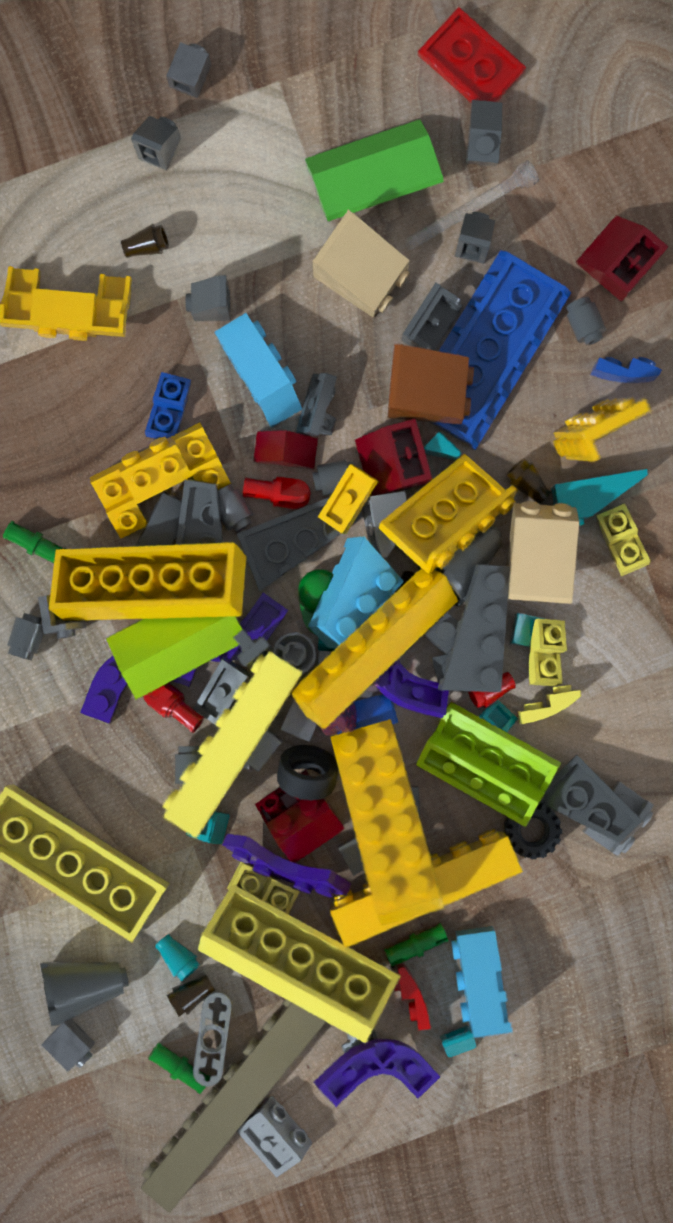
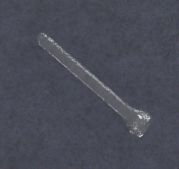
(523, 176)

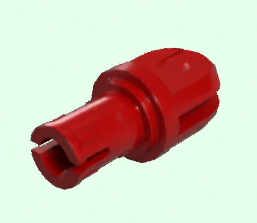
(281, 491)
(170, 703)

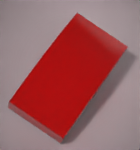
(410, 990)

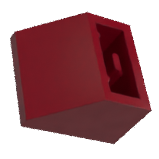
(621, 256)
(394, 458)
(297, 823)

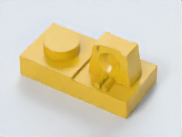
(348, 499)

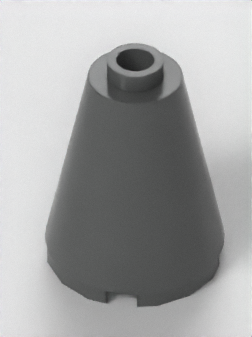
(462, 565)
(80, 986)

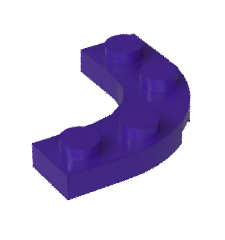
(259, 622)
(107, 690)
(412, 691)
(267, 863)
(373, 1059)

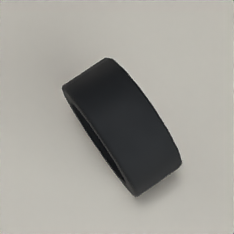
(302, 785)

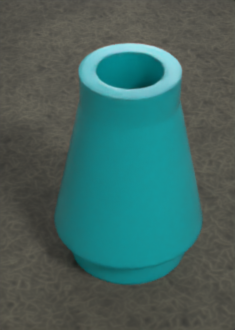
(177, 957)

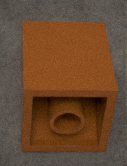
(429, 385)

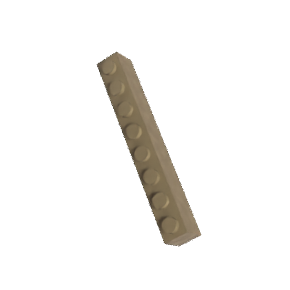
(229, 1104)

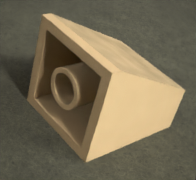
(360, 265)
(542, 552)

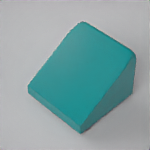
(442, 447)
(523, 629)
(499, 716)
(215, 828)
(458, 1041)

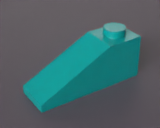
(594, 493)

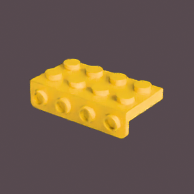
(577, 437)
(447, 514)

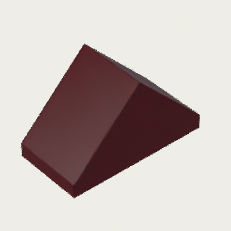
(285, 449)

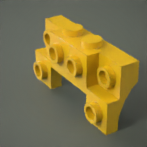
(65, 311)
(153, 471)

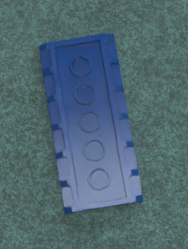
(500, 337)

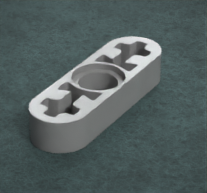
(215, 1064)

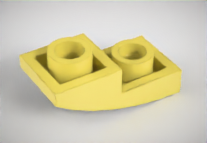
(623, 539)
(546, 645)
(557, 701)
(265, 888)

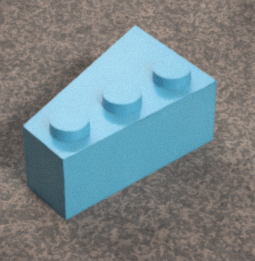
(260, 368)
(356, 591)
(481, 981)

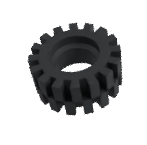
(541, 847)

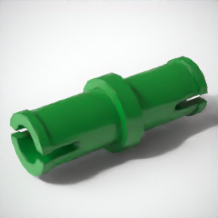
(31, 542)
(416, 945)
(176, 1066)

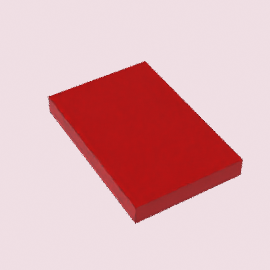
(471, 59)

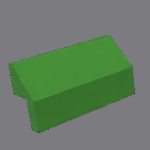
(374, 170)

